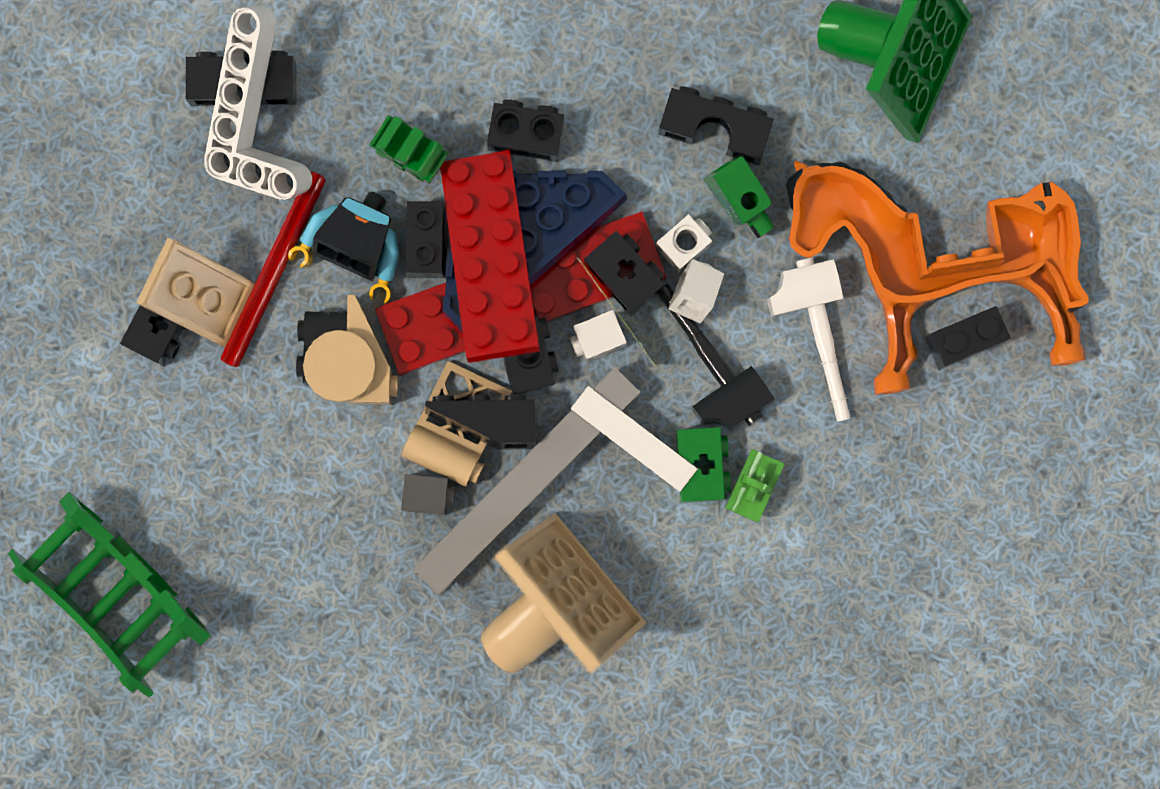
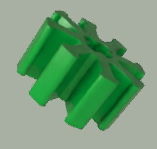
(408, 149)

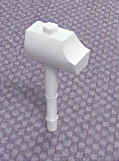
(811, 288)

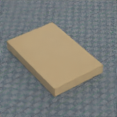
(195, 292)

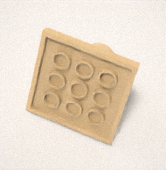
(562, 599)

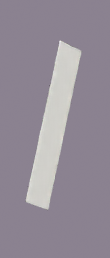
(634, 438)

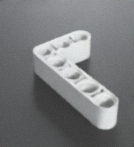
(245, 113)

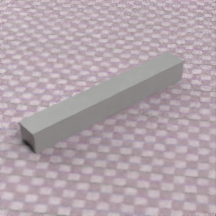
(518, 489)

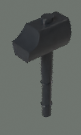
(739, 397)

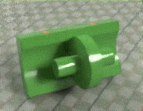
(754, 486)

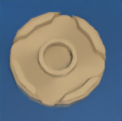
(339, 366)

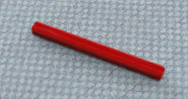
(271, 273)

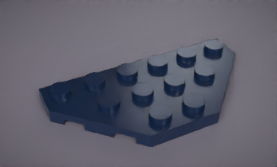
(554, 218)

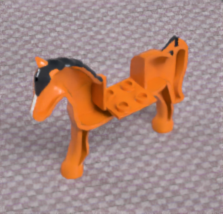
(1025, 249)

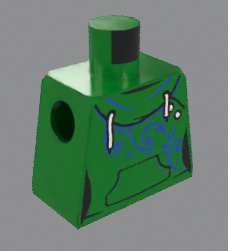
(730, 184)

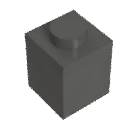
(427, 494)

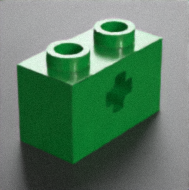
(708, 443)

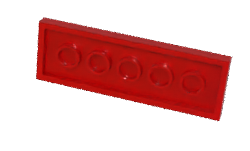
(489, 257)

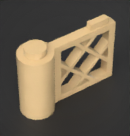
(442, 450)

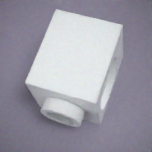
(673, 253)
(696, 291)
(597, 336)

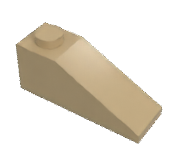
(384, 383)

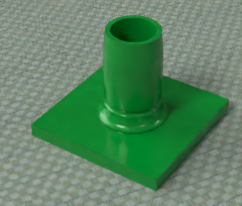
(906, 50)

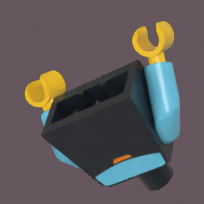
(355, 239)

